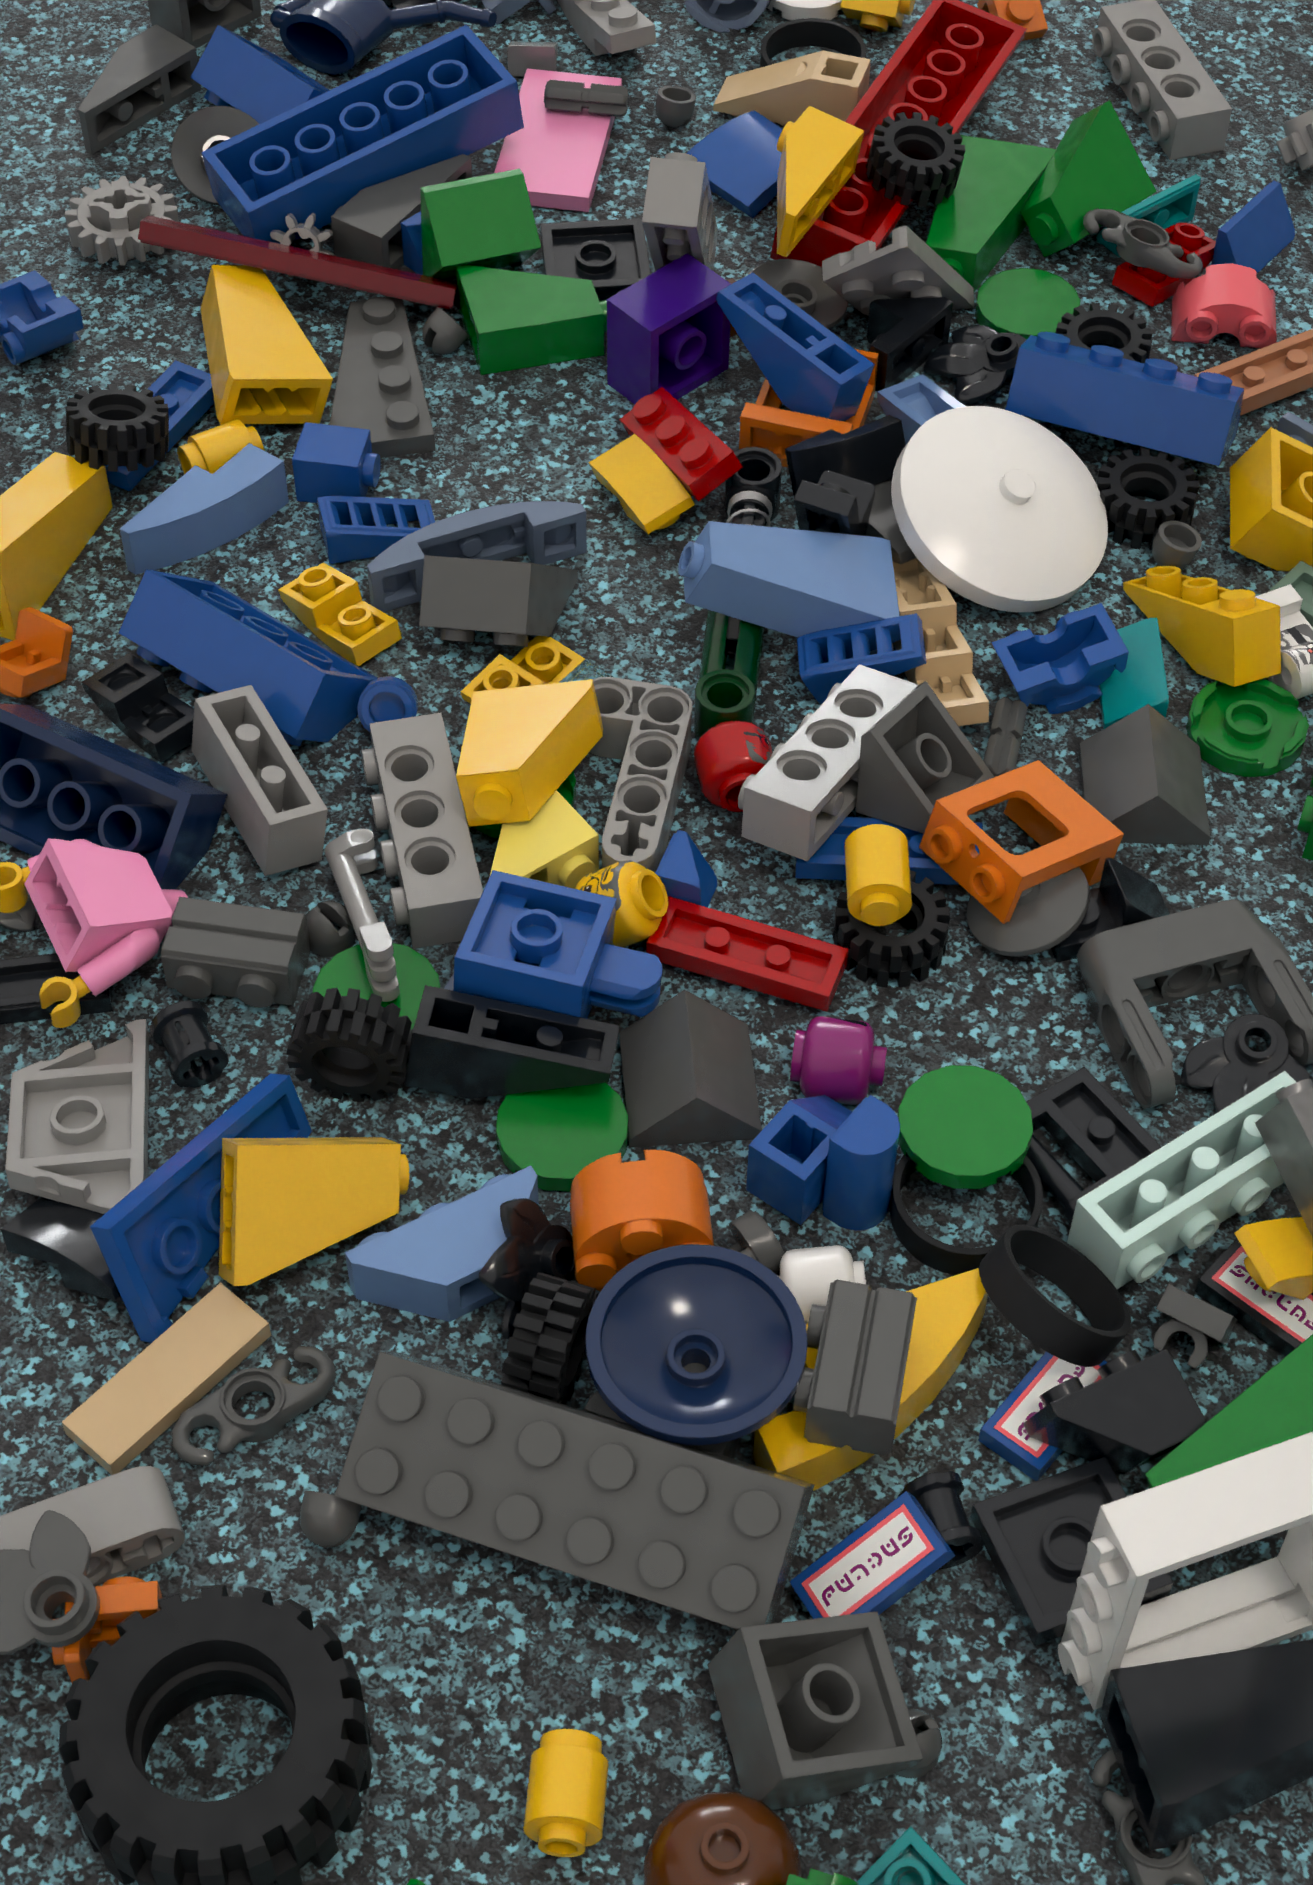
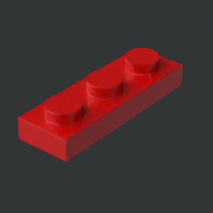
(681, 442)
(749, 954)

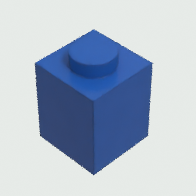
(334, 462)

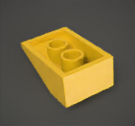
(1273, 502)

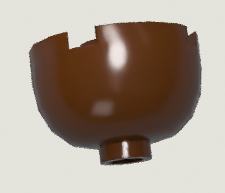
(721, 1842)

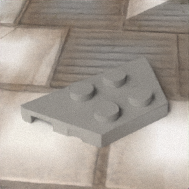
(896, 271)
(82, 1123)

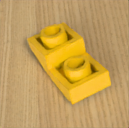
(642, 484)
(335, 612)
(538, 664)
(1279, 1255)

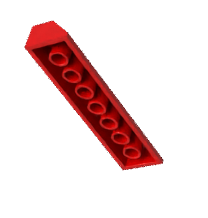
(936, 72)

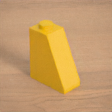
(524, 747)
(301, 1197)

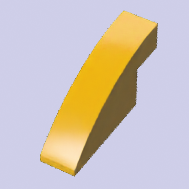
(941, 1333)

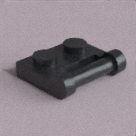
(1092, 1131)

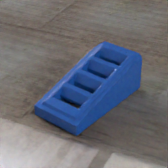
(357, 525)
(834, 653)

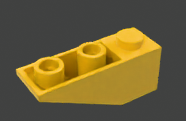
(1213, 628)

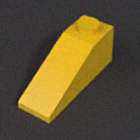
(813, 168)

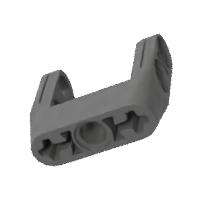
(1181, 958)

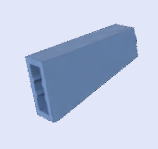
(790, 577)

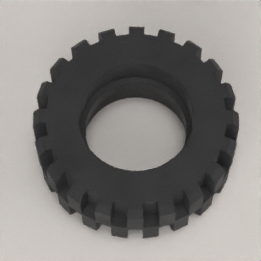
(200, 1653)

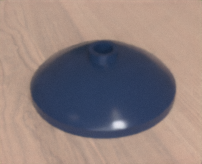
(704, 1310)

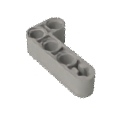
(652, 735)
(123, 1516)

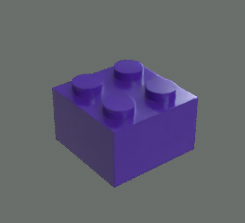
(667, 331)

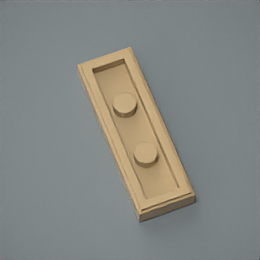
(166, 1379)

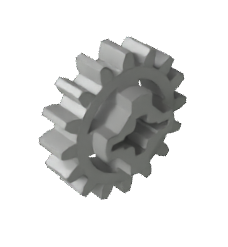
(110, 218)

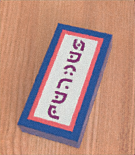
(1005, 1428)
(874, 1563)

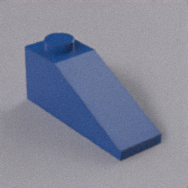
(796, 353)

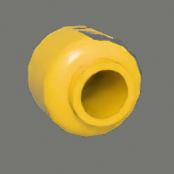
(639, 897)

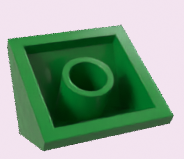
(477, 224)

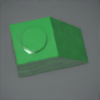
(1088, 171)
(529, 318)

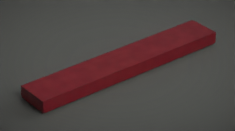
(297, 262)

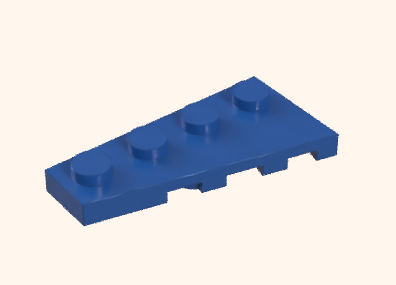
(171, 1221)

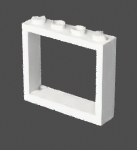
(1182, 1526)

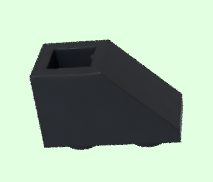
(1126, 1416)

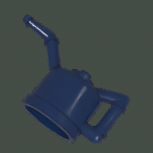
(339, 33)

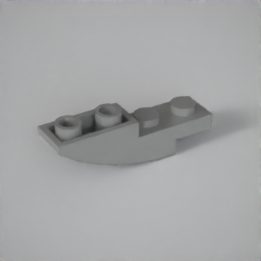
(609, 25)

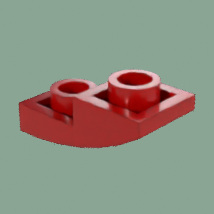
(1156, 287)

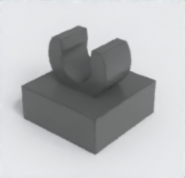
(1194, 1318)

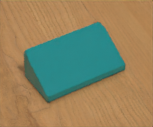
(1165, 208)
(1143, 678)

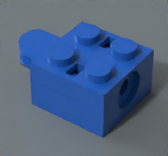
(552, 951)

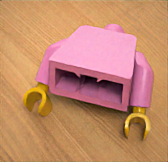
(98, 912)

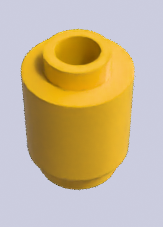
(217, 446)
(566, 1793)

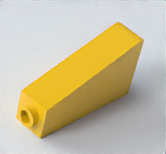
(258, 353)
(44, 529)

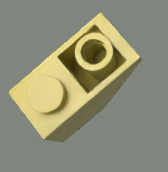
(550, 847)

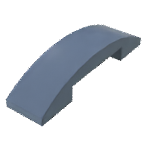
(498, 532)

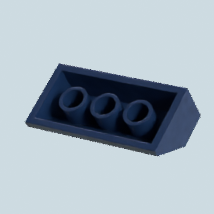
(87, 788)

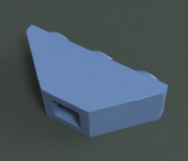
(437, 1258)

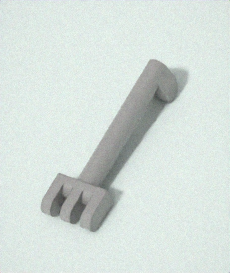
(348, 858)

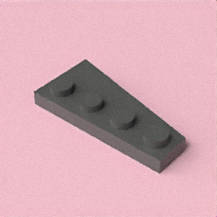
(381, 380)

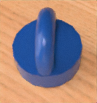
(386, 700)

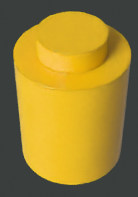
(877, 874)

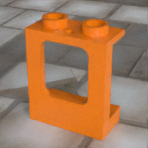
(776, 429)
(1046, 809)

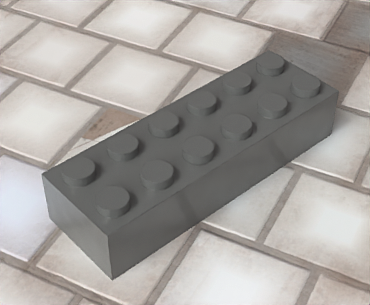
(575, 1491)

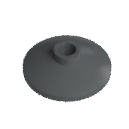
(198, 133)
(804, 286)
(1040, 920)

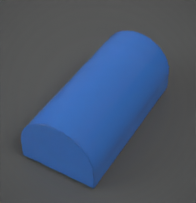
(861, 1166)

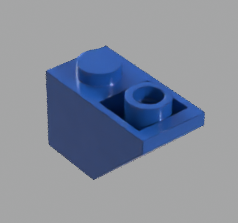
(791, 1156)

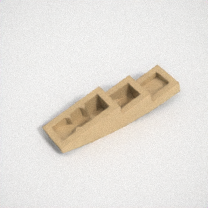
(947, 652)

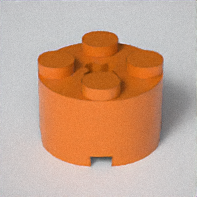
(635, 1210)

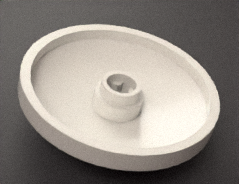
(999, 509)

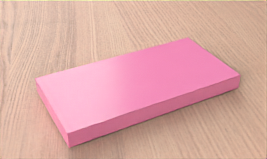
(557, 149)

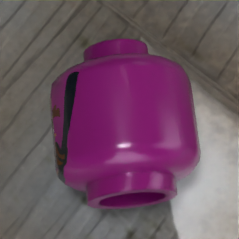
(837, 1059)

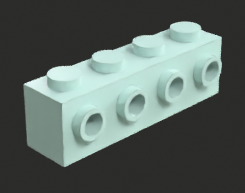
(1180, 1191)

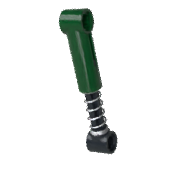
(723, 693)

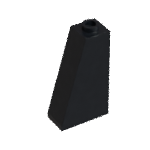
(1210, 1734)

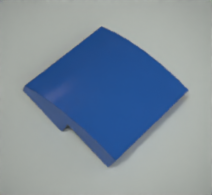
(742, 161)

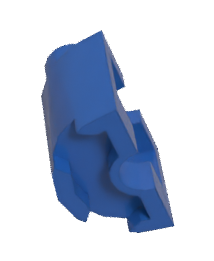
(34, 318)
(1065, 664)

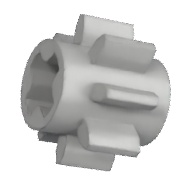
(1299, 140)
(305, 231)

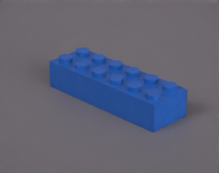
(369, 130)

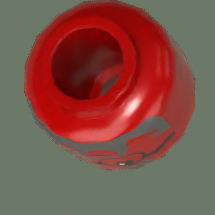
(727, 757)

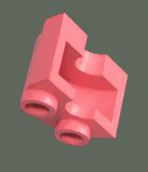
(1225, 302)

